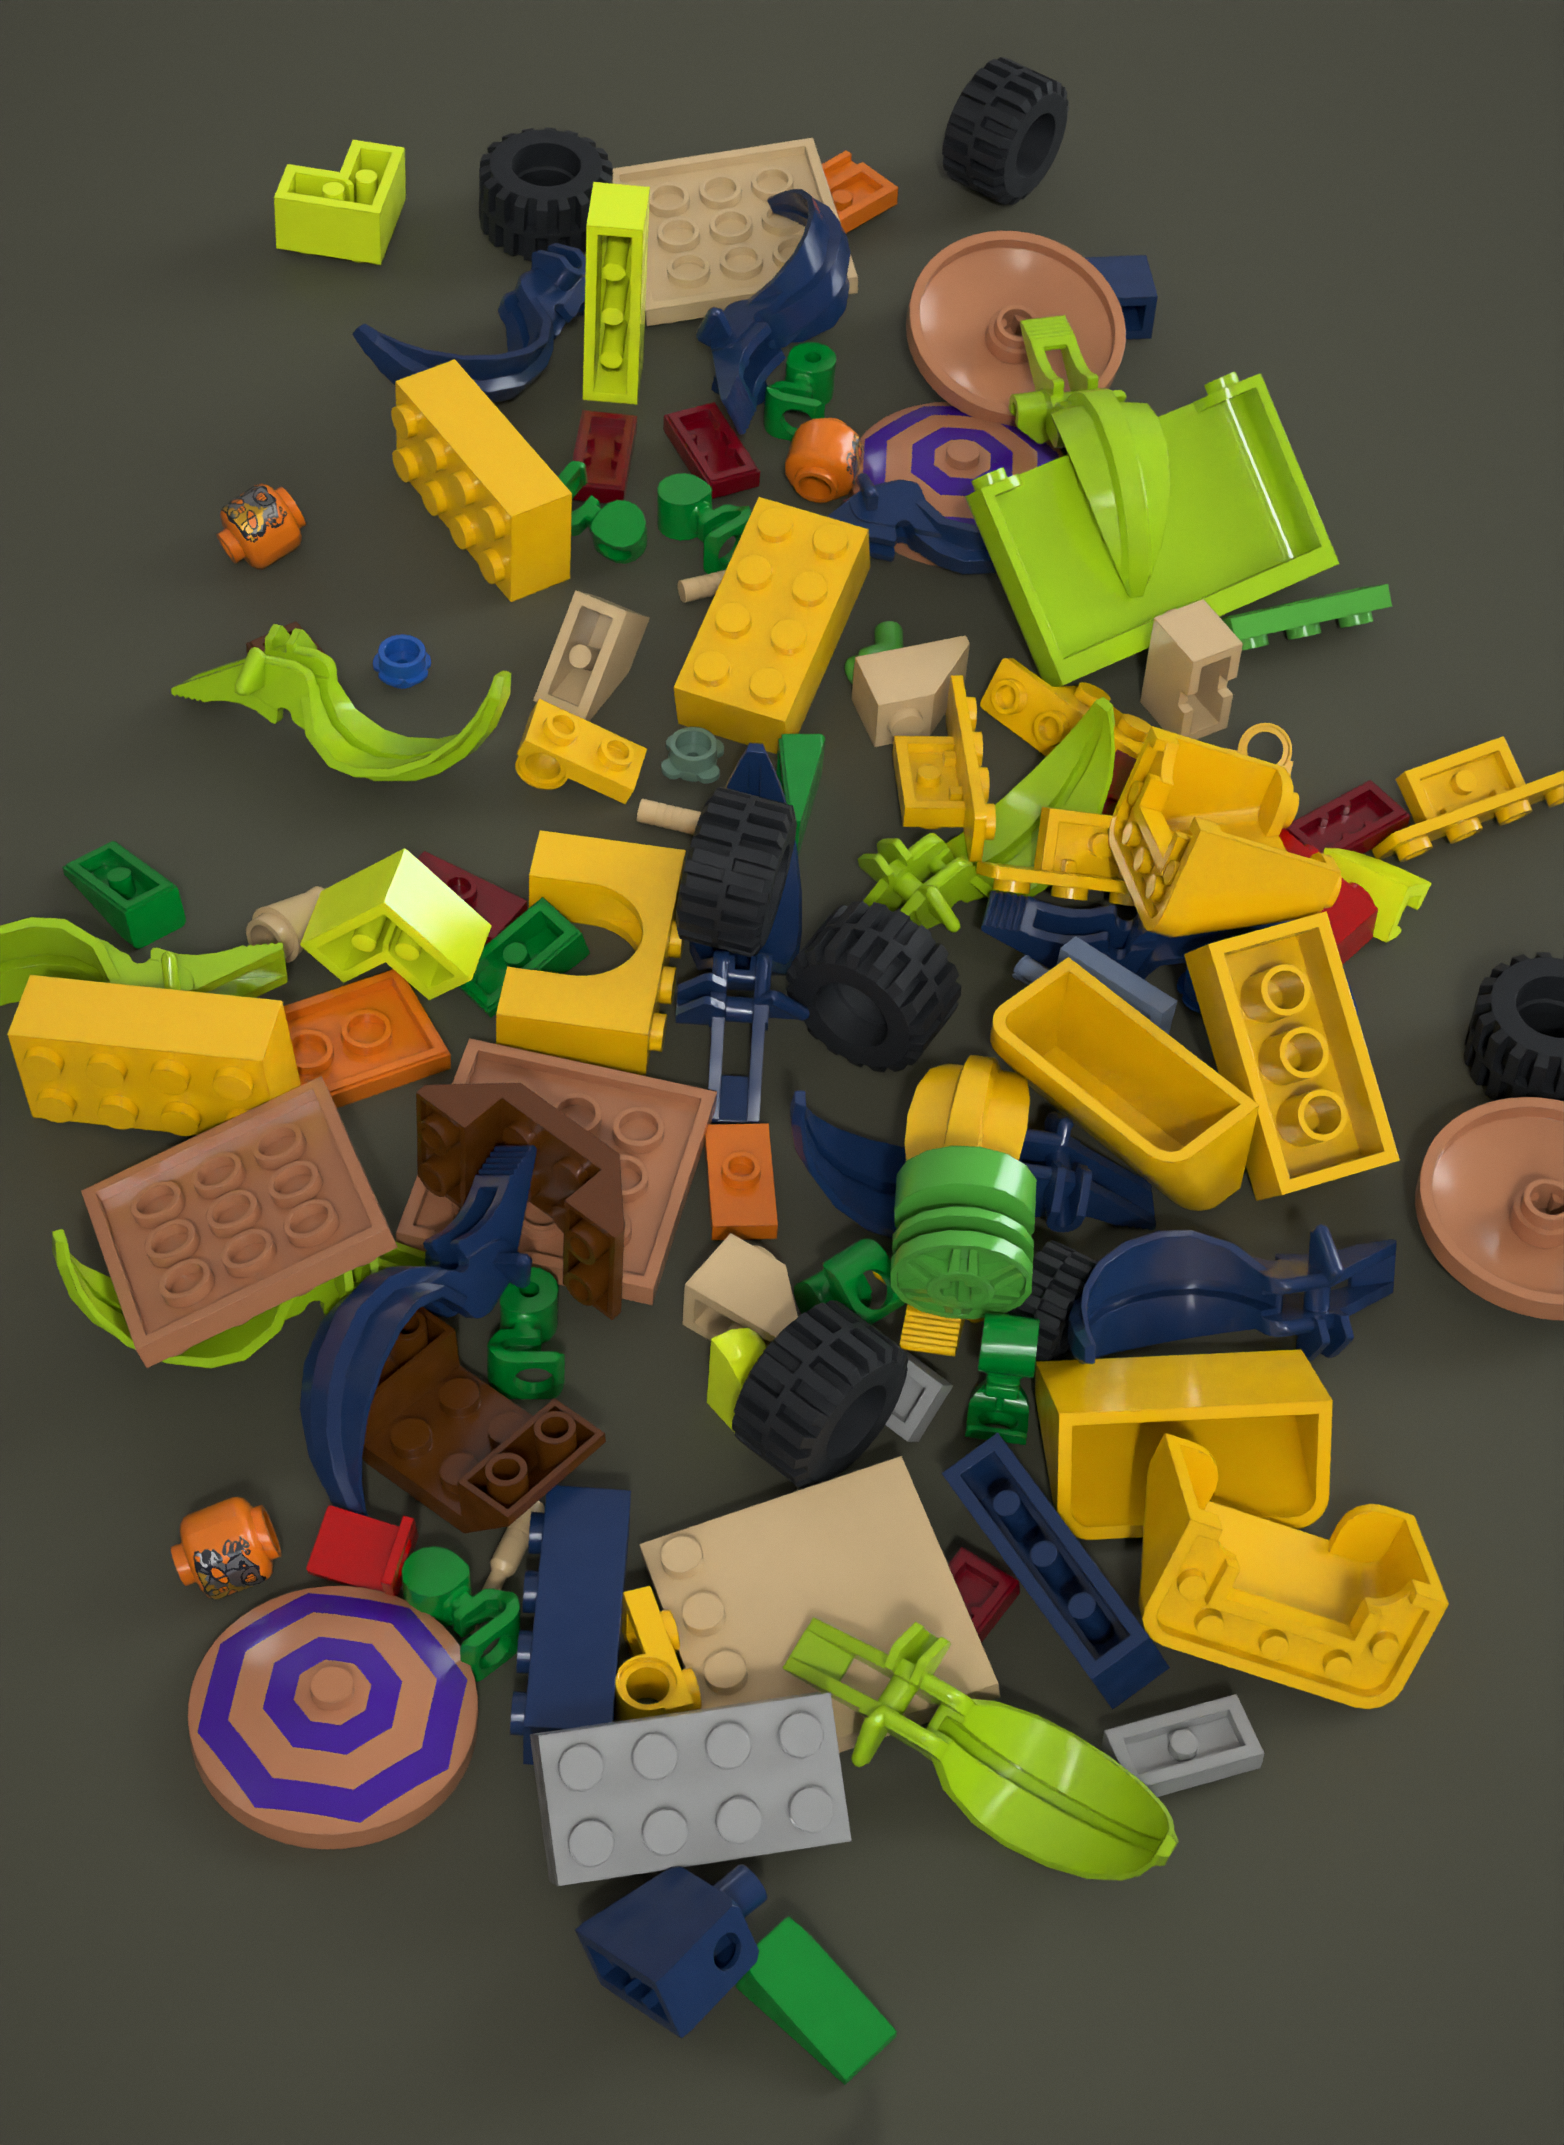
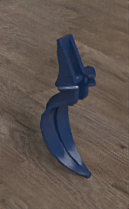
(792, 307)
(533, 319)
(900, 514)
(1043, 929)
(705, 996)
(1070, 1177)
(463, 1275)
(1199, 1286)

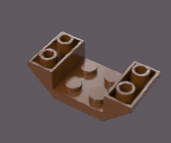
(571, 1181)
(460, 1440)

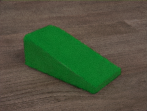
(800, 772)
(128, 894)
(534, 941)
(815, 2001)

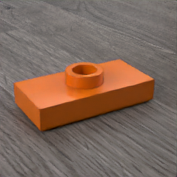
(740, 1181)

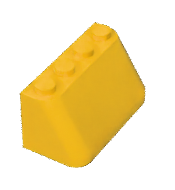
(1128, 1085)
(1253, 1412)

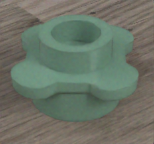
(693, 755)

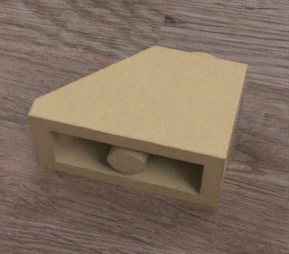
(590, 654)
(906, 687)
(739, 1290)

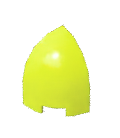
(1386, 884)
(729, 1365)

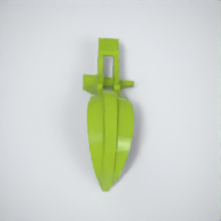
(1111, 444)
(306, 684)
(1068, 778)
(65, 951)
(99, 1302)
(999, 1764)

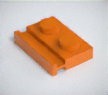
(857, 190)

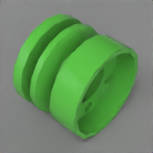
(963, 1232)

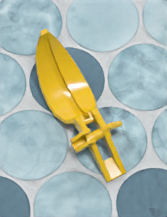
(961, 1107)

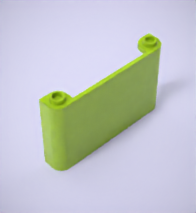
(1231, 535)

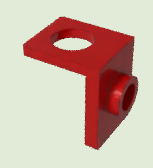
(362, 1550)

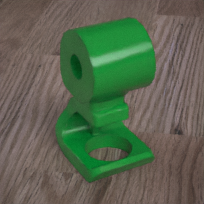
(805, 389)
(687, 513)
(616, 529)
(845, 1282)
(526, 1322)
(1006, 1356)
(440, 1585)

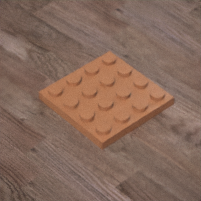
(645, 1119)
(236, 1221)

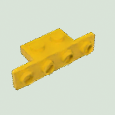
(1048, 713)
(943, 775)
(1462, 792)
(1070, 856)

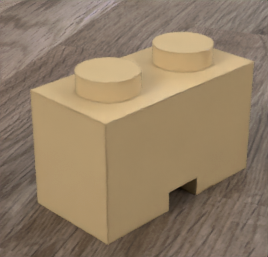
(1189, 671)

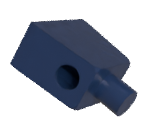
(676, 1944)

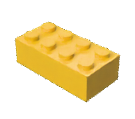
(482, 480)
(772, 625)
(1296, 1048)
(148, 1054)

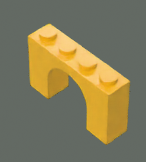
(613, 1014)

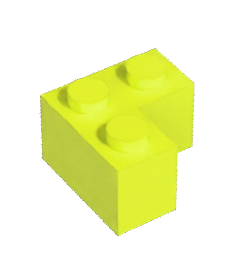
(343, 211)
(401, 918)

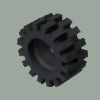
(1056, 1284)

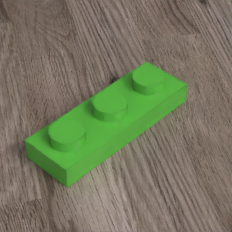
(1304, 616)

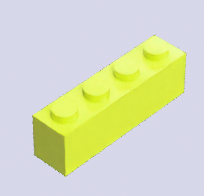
(615, 292)

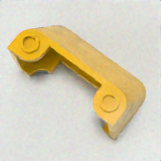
(1205, 842)
(1279, 1601)

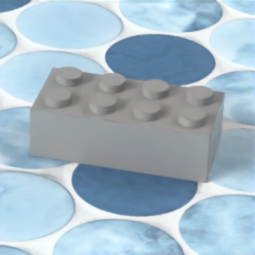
(690, 1788)

